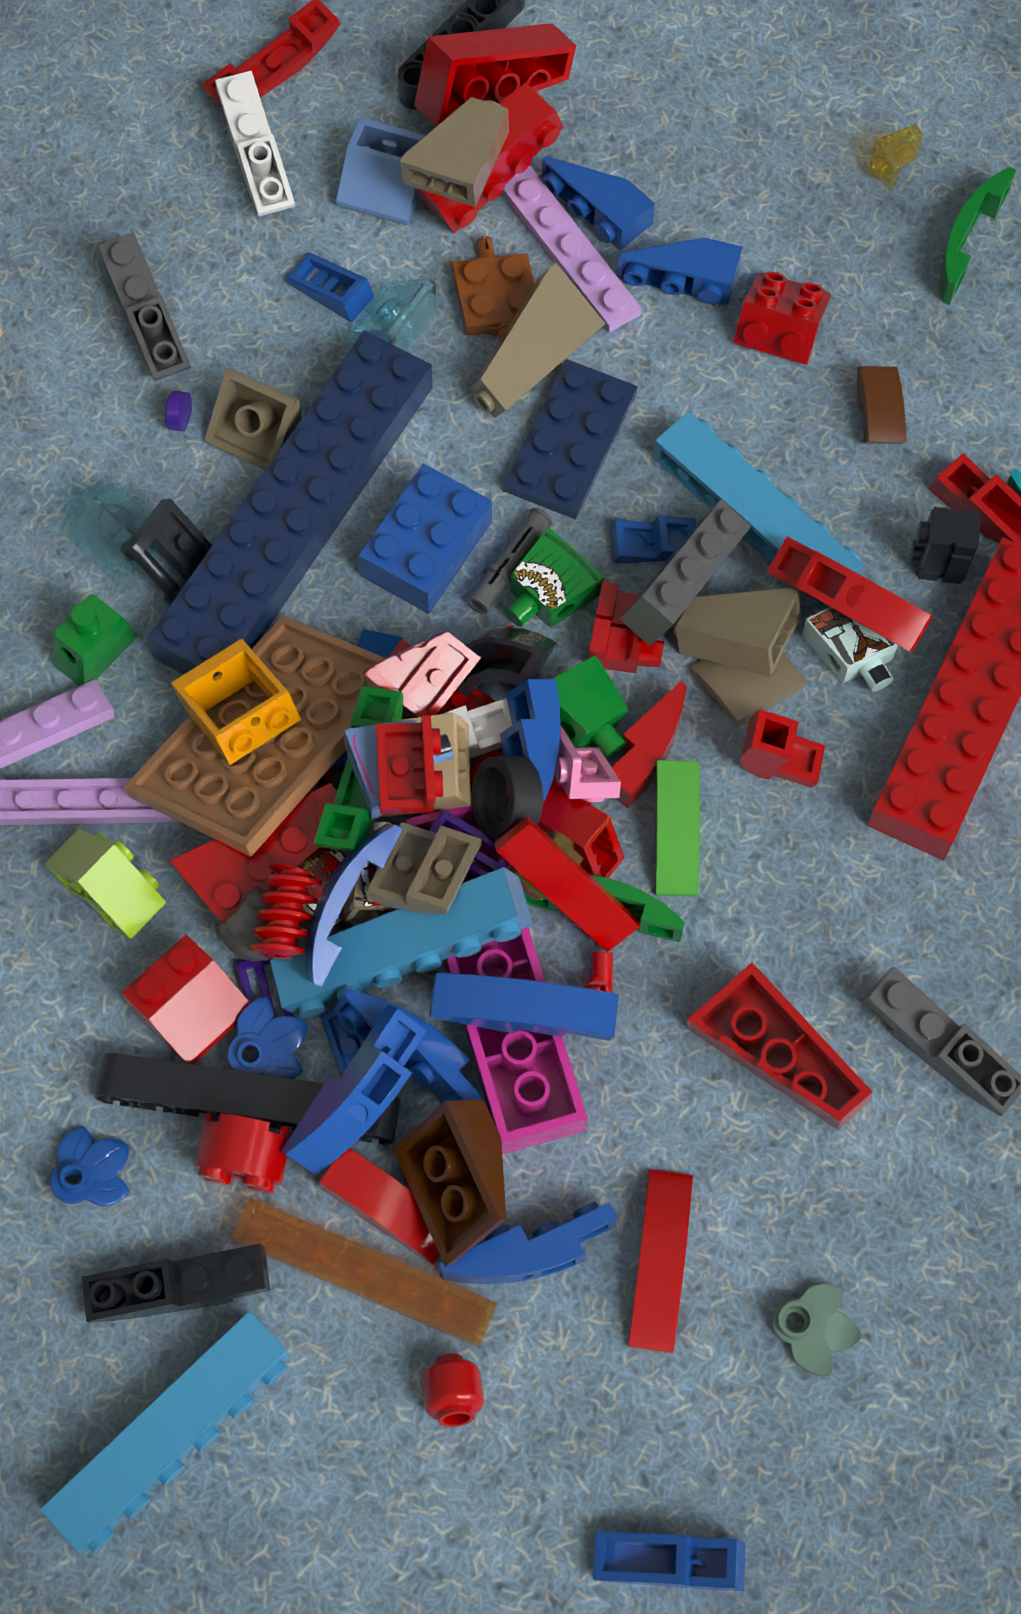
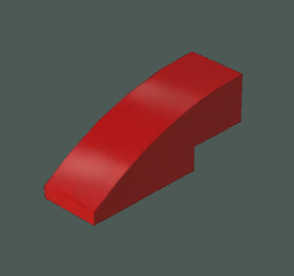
(970, 489)
(648, 742)
(379, 1202)

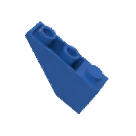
(604, 200)
(690, 267)

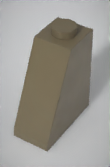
(458, 152)
(739, 628)

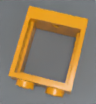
(236, 669)

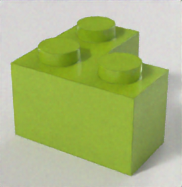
(107, 880)

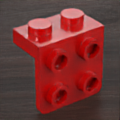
(781, 316)

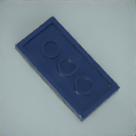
(570, 439)

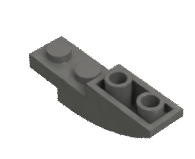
(143, 307)
(944, 1045)

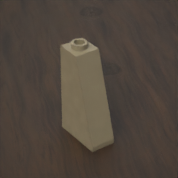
(538, 338)

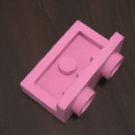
(585, 772)

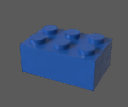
(425, 538)

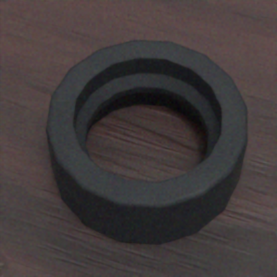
(490, 788)

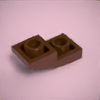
(882, 404)

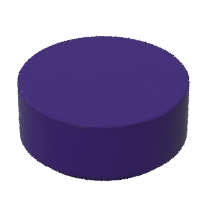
(178, 410)

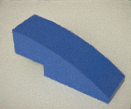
(535, 726)
(669, 1560)

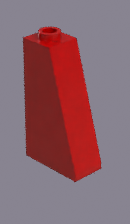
(580, 822)

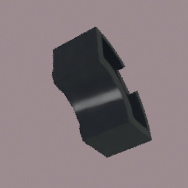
(506, 656)

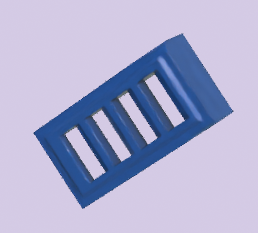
(347, 302)

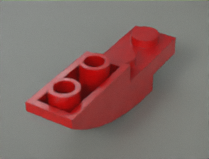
(850, 594)

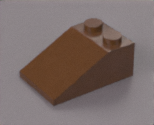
(456, 1175)

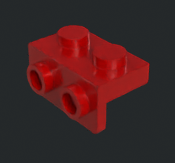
(407, 767)

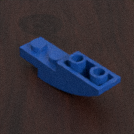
(435, 1060)
(356, 1100)
(512, 1258)

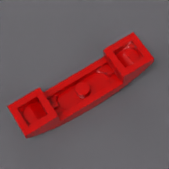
(288, 53)
(661, 1261)

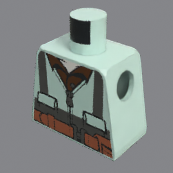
(850, 648)

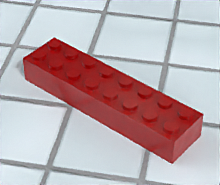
(960, 717)

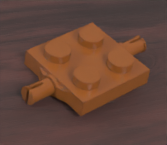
(491, 288)

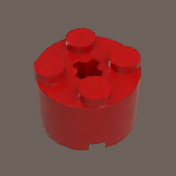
(241, 1150)

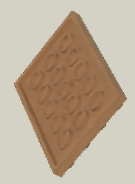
(256, 793)

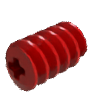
(284, 913)

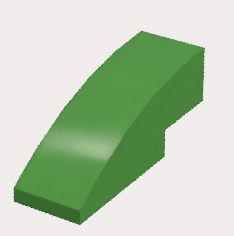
(677, 828)

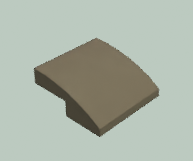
(745, 692)
(424, 870)

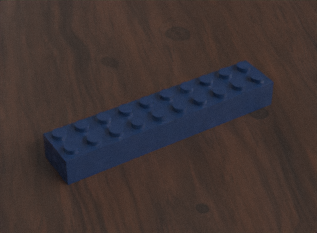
(294, 505)

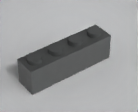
(685, 573)

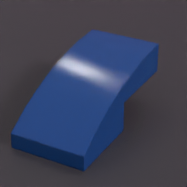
(647, 540)

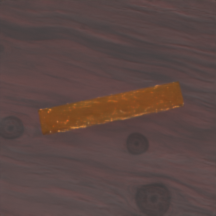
(365, 1272)

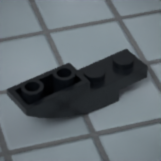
(175, 1285)

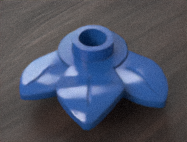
(272, 1039)
(94, 1164)

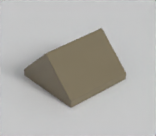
(251, 418)

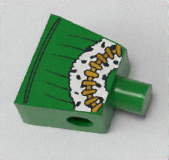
(552, 582)

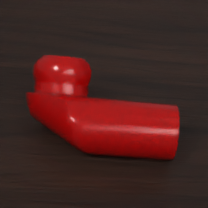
(602, 972)

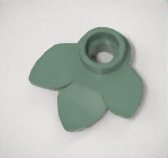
(822, 1329)

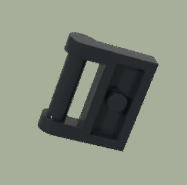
(175, 539)

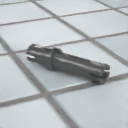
(498, 573)

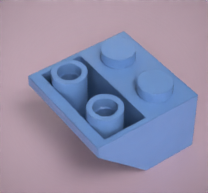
(373, 174)

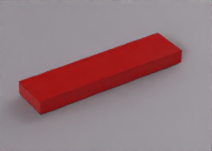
(566, 884)

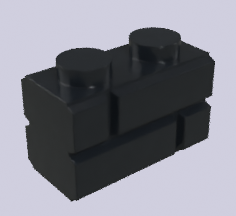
(946, 545)

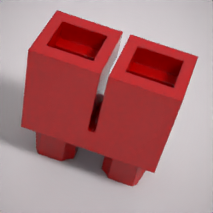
(614, 641)

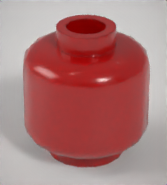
(452, 1390)

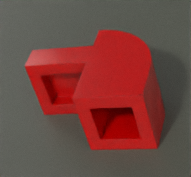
(777, 751)

